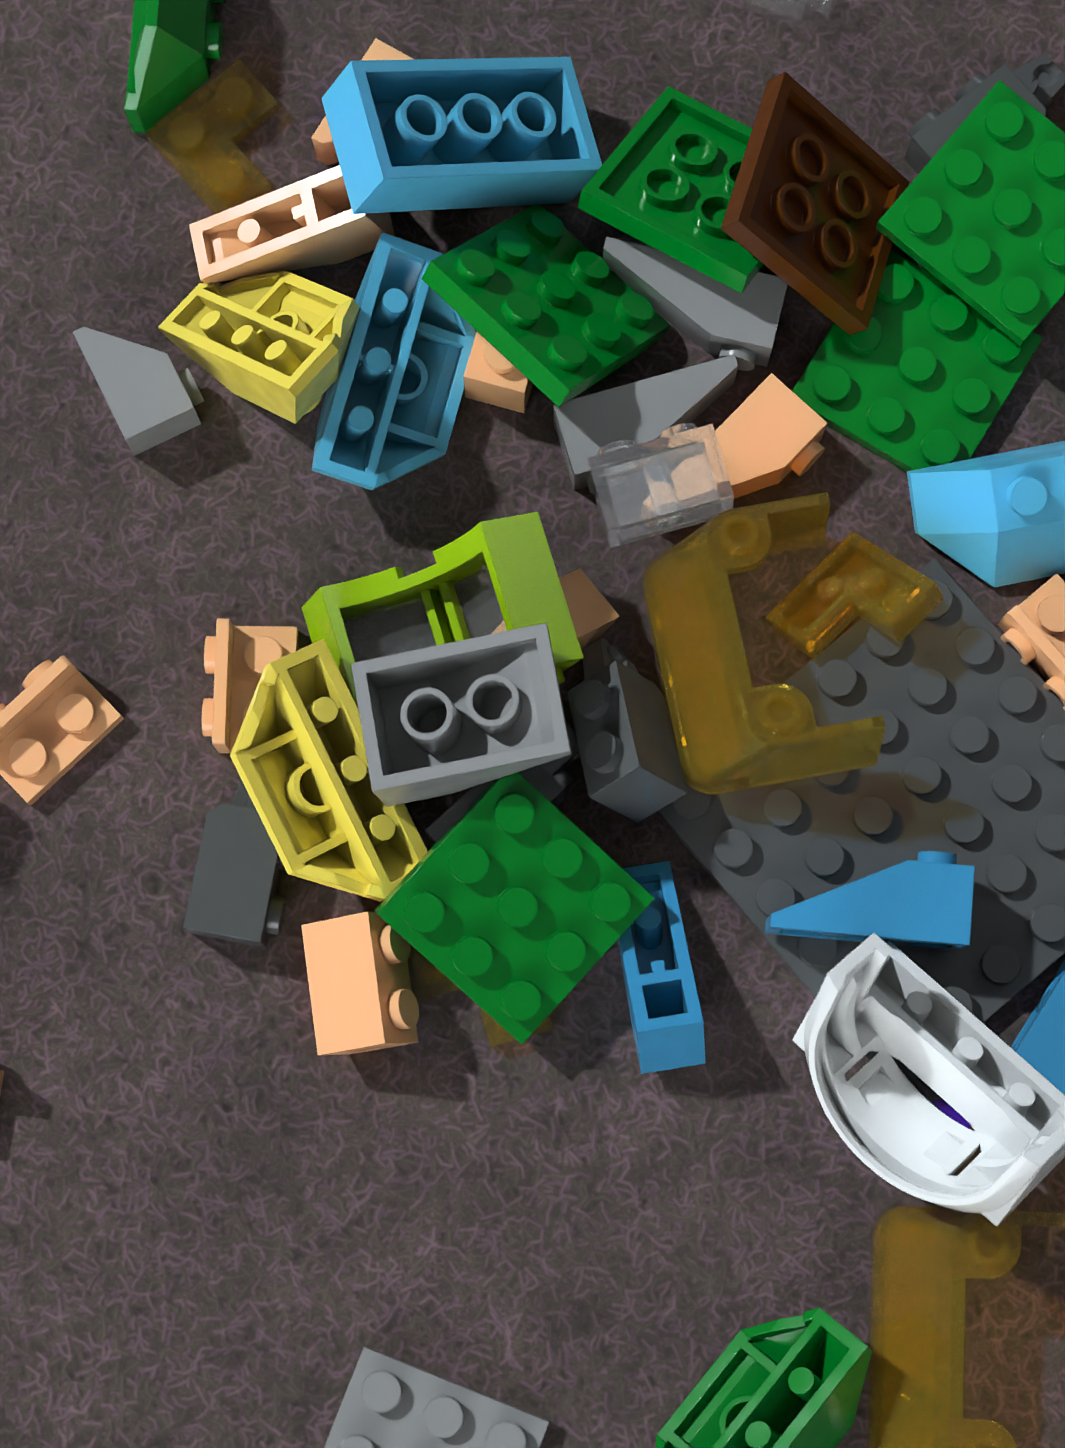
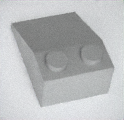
(460, 714)

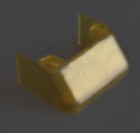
(721, 724)
(920, 1321)

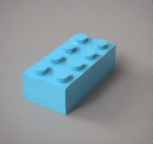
(460, 133)

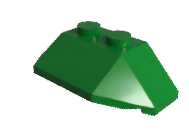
(169, 56)
(775, 1388)

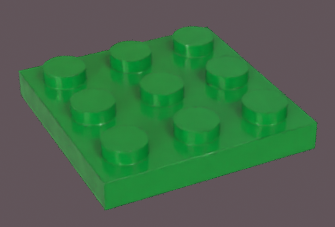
(674, 186)
(992, 213)
(546, 303)
(920, 375)
(514, 904)

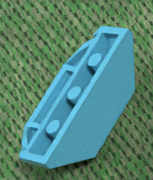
(397, 376)
(996, 512)

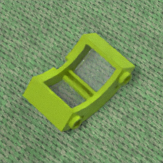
(481, 585)

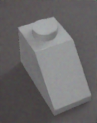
(141, 389)

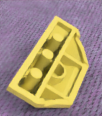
(267, 338)
(312, 780)

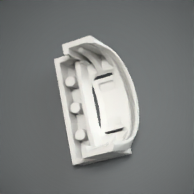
(895, 1008)

